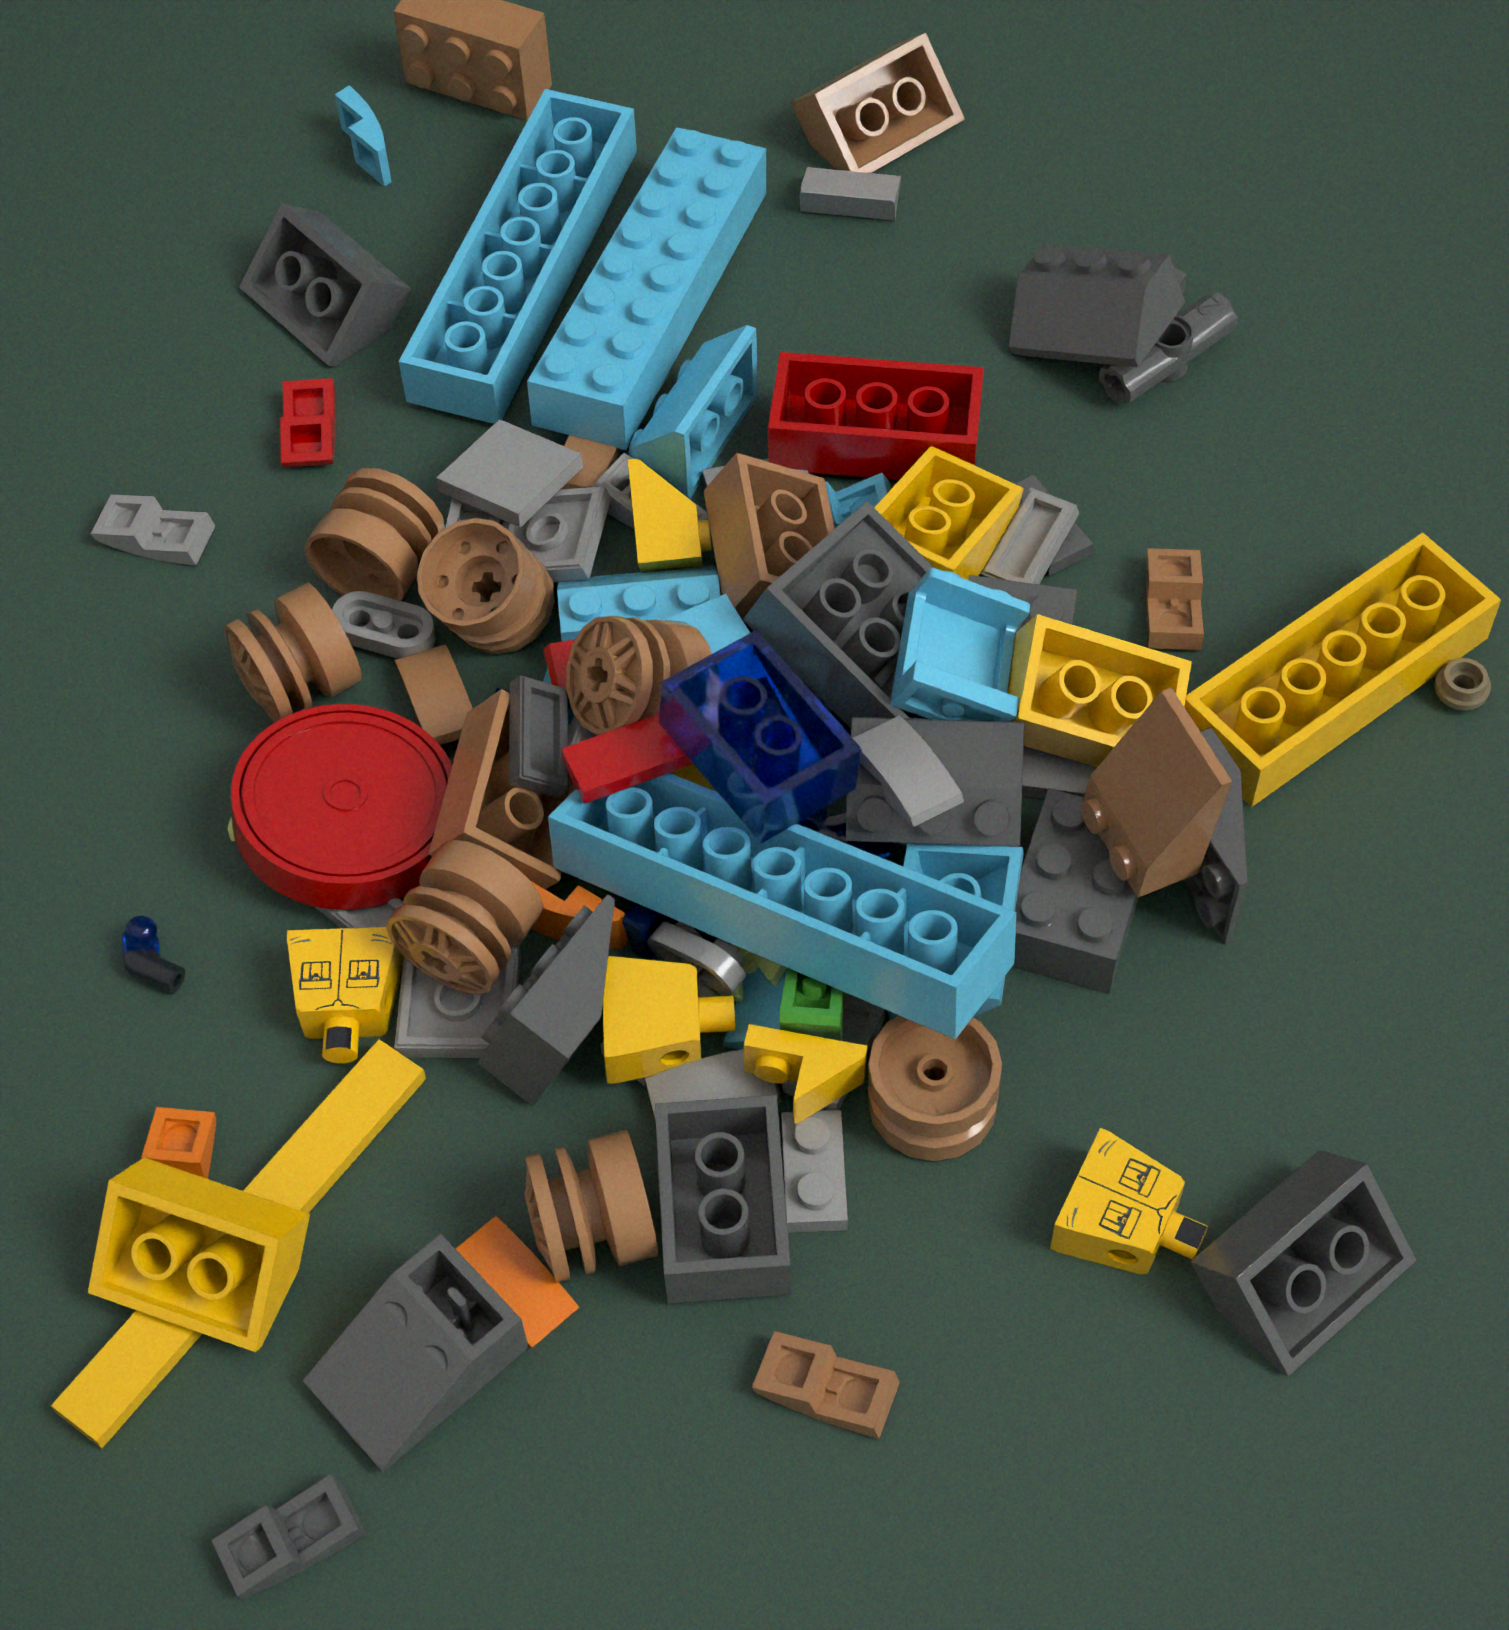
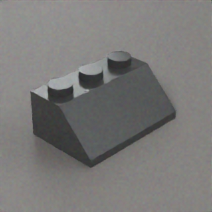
(323, 285)
(1093, 304)
(983, 762)
(1305, 1259)

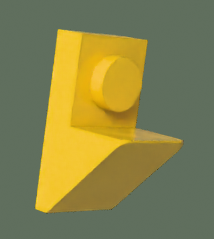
(819, 1065)

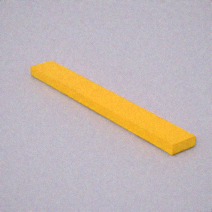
(296, 1177)

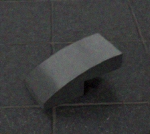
(288, 1539)

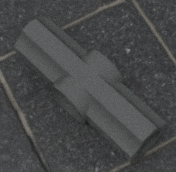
(1169, 358)

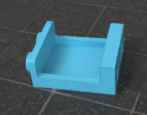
(957, 650)

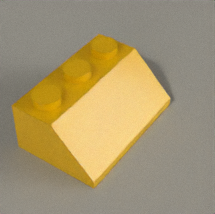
(196, 1252)

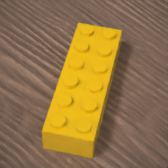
(1343, 664)

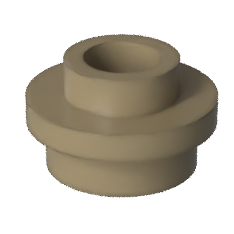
(1463, 673)

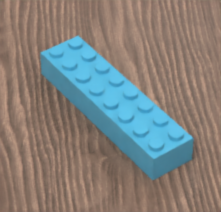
(519, 257)
(648, 289)
(792, 899)

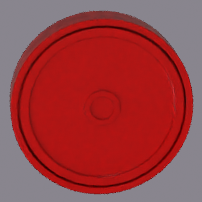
(339, 805)

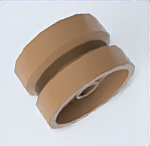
(933, 1091)

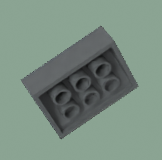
(843, 614)

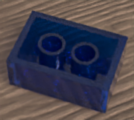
(759, 736)

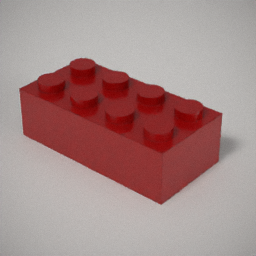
(870, 414)

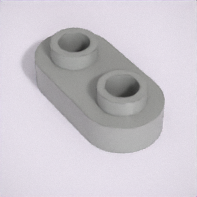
(387, 624)
(716, 962)

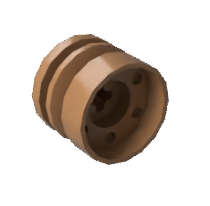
(374, 535)
(485, 586)
(302, 649)
(620, 667)
(465, 916)
(590, 1206)

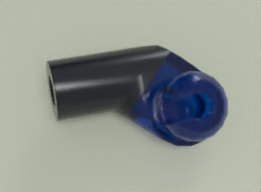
(143, 956)

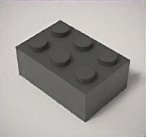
(1070, 901)
(722, 1199)

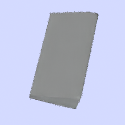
(850, 193)

